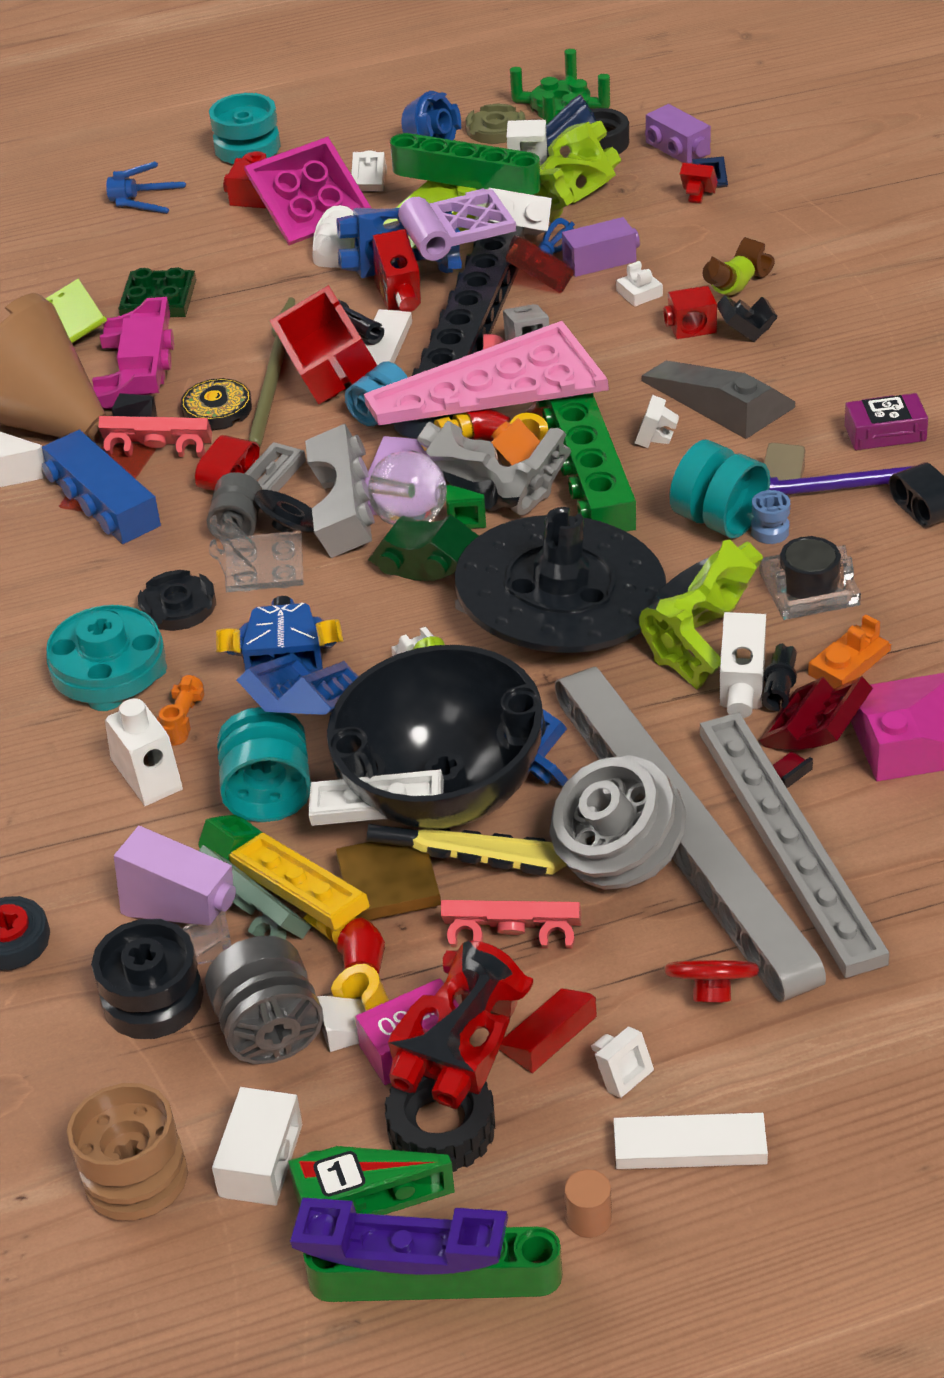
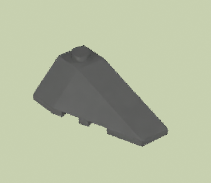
(721, 395)

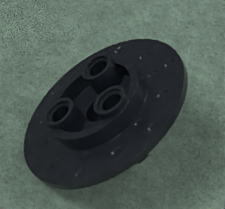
(558, 582)

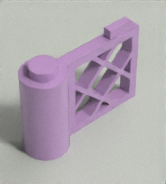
(435, 230)

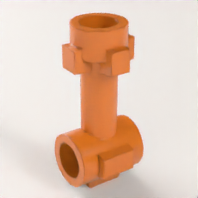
(173, 716)

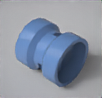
(770, 517)

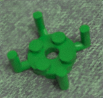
(555, 94)

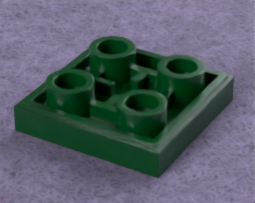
(171, 283)

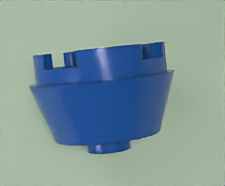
(431, 116)

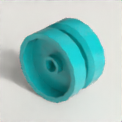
(244, 125)

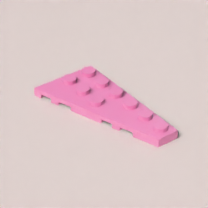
(518, 371)

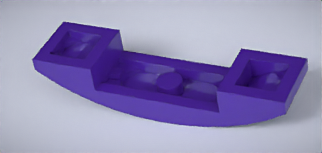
(399, 1243)

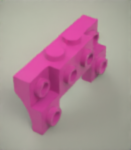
(142, 351)

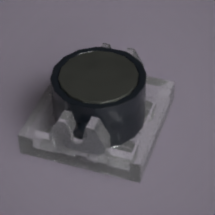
(810, 578)

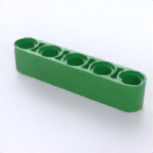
(465, 163)
(509, 1278)

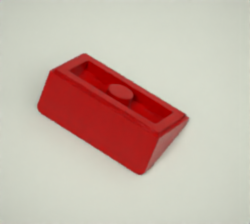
(549, 1028)

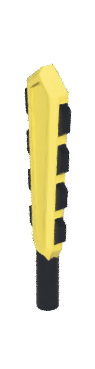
(498, 850)

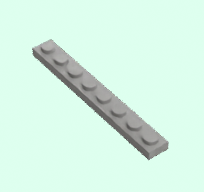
(794, 846)

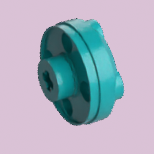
(105, 655)

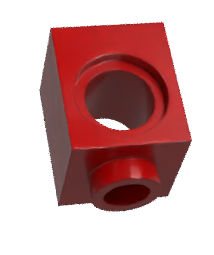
(691, 312)

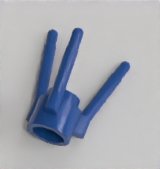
(122, 188)

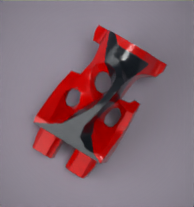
(486, 983)

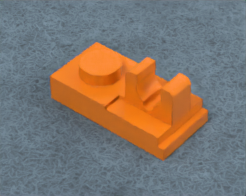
(850, 654)

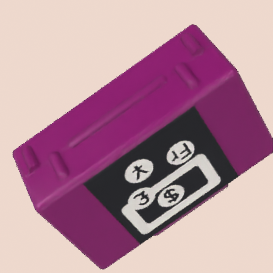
(886, 421)

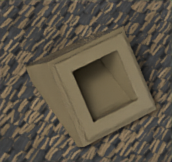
(785, 461)

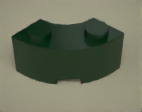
(423, 548)

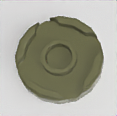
(491, 123)

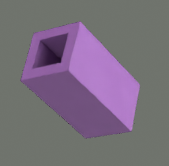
(678, 134)
(600, 246)

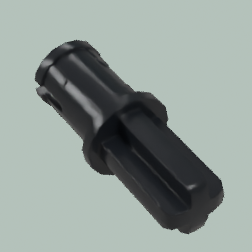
(779, 677)

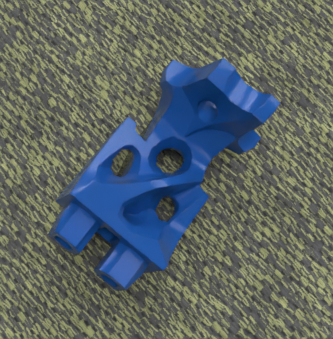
(369, 222)

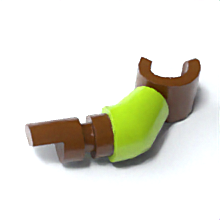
(734, 275)

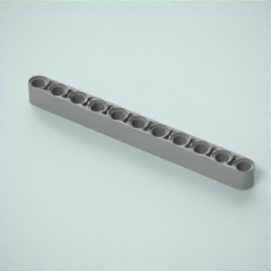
(705, 853)

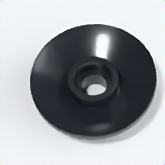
(286, 511)

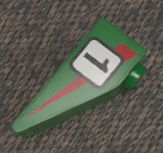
(372, 1178)

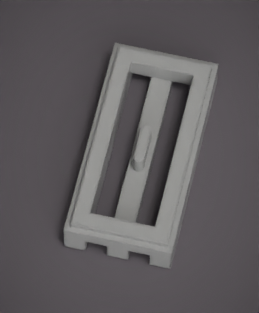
(276, 472)

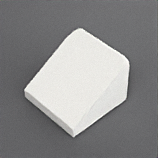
(339, 1021)

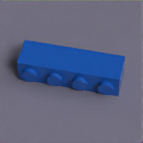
(100, 486)

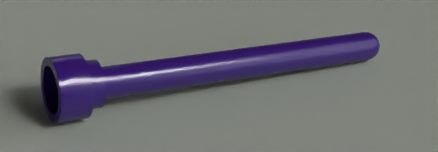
(834, 482)

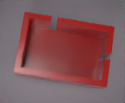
(323, 344)

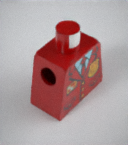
(399, 285)

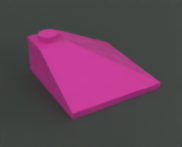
(303, 185)
(903, 727)

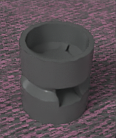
(235, 496)

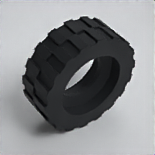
(461, 1144)

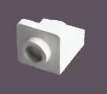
(369, 170)

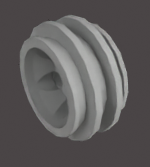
(630, 836)

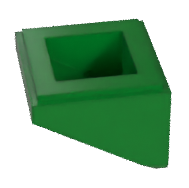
(466, 506)
(226, 834)

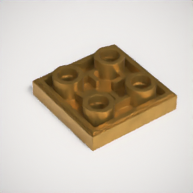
(391, 877)

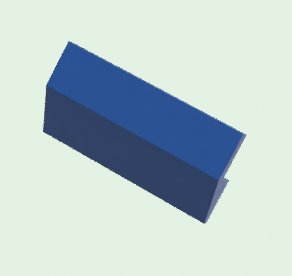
(290, 687)

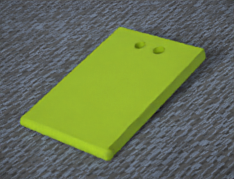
(76, 310)

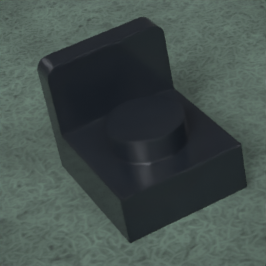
(745, 319)

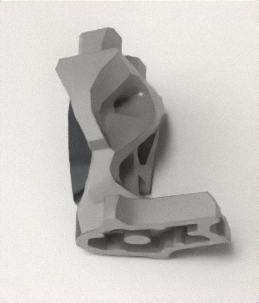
(476, 467)

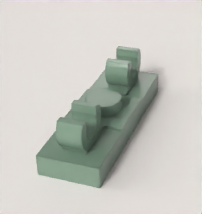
(252, 896)

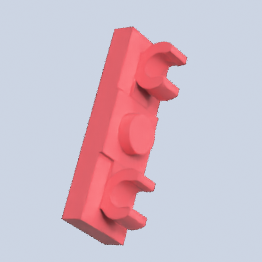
(155, 432)
(511, 918)

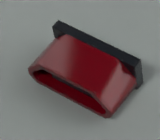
(792, 768)

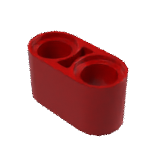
(225, 457)

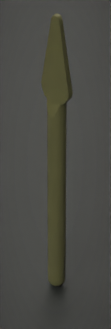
(269, 385)

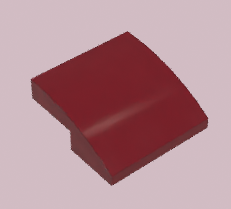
(816, 715)

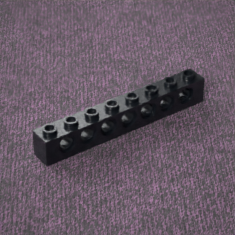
(473, 303)

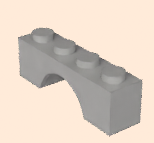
(343, 515)

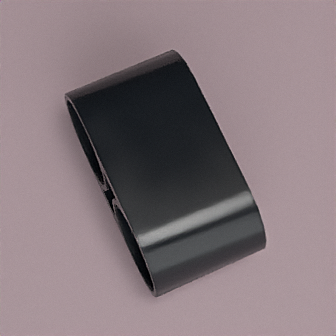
(920, 493)

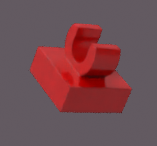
(697, 180)

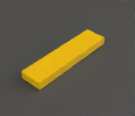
(299, 881)

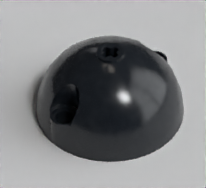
(438, 711)

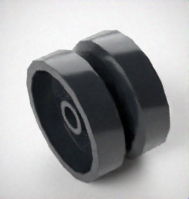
(147, 978)

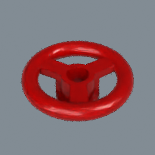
(711, 977)

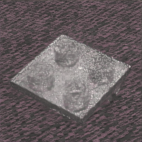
(257, 560)

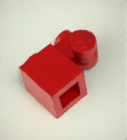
(238, 185)

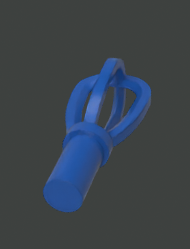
(548, 245)

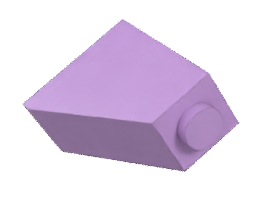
(171, 880)

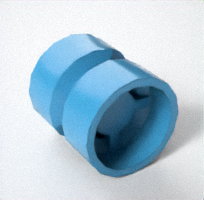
(378, 377)

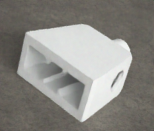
(742, 677)
(131, 736)

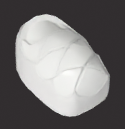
(326, 239)

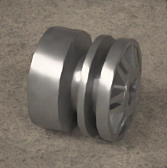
(263, 999)

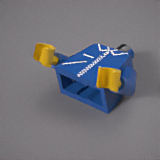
(279, 632)

